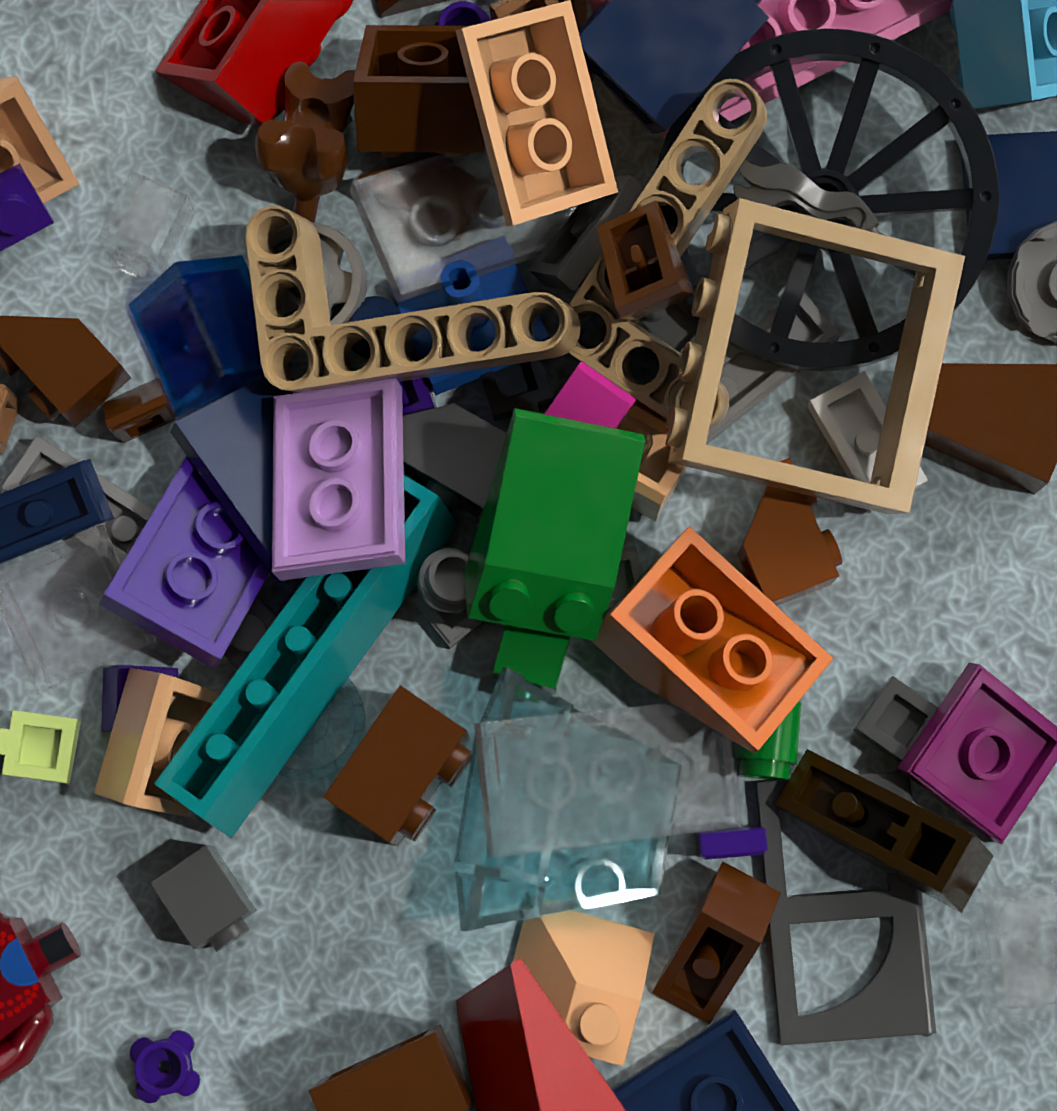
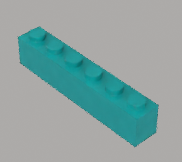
(296, 674)

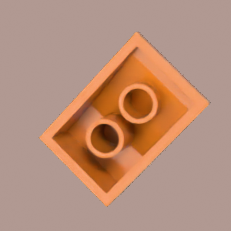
(711, 643)

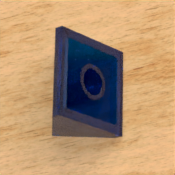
(201, 330)

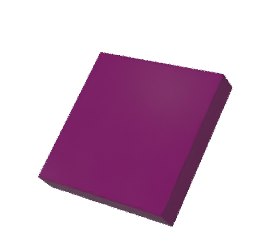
(983, 753)

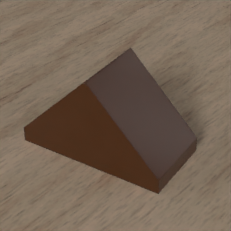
(643, 263)

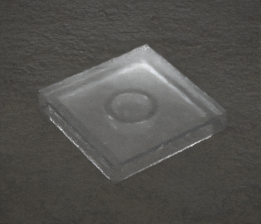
(56, 610)

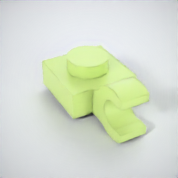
(39, 747)

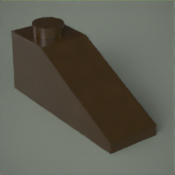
(886, 830)

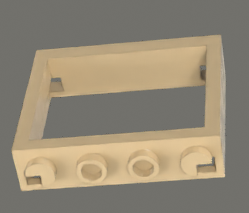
(913, 378)

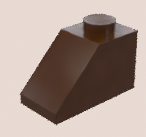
(717, 942)

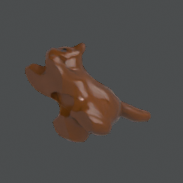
(308, 147)

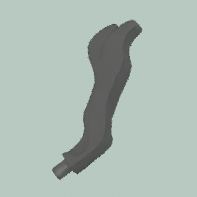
(786, 185)

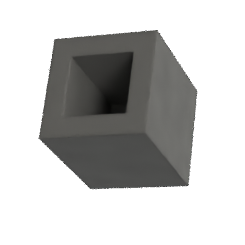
(205, 899)

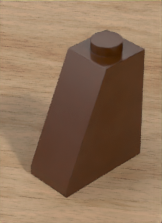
(998, 420)

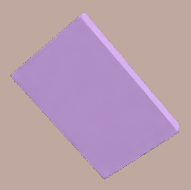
(338, 480)

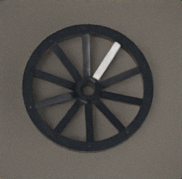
(950, 109)

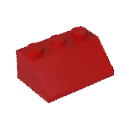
(240, 50)

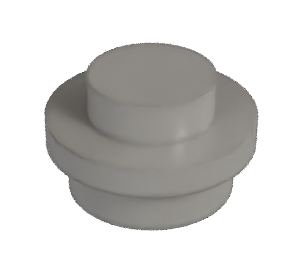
(442, 580)

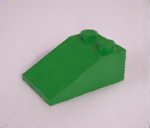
(553, 525)

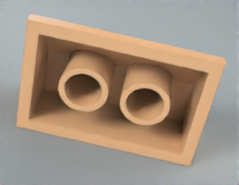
(537, 112)

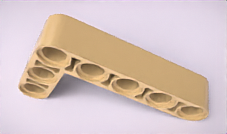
(692, 207)
(388, 335)

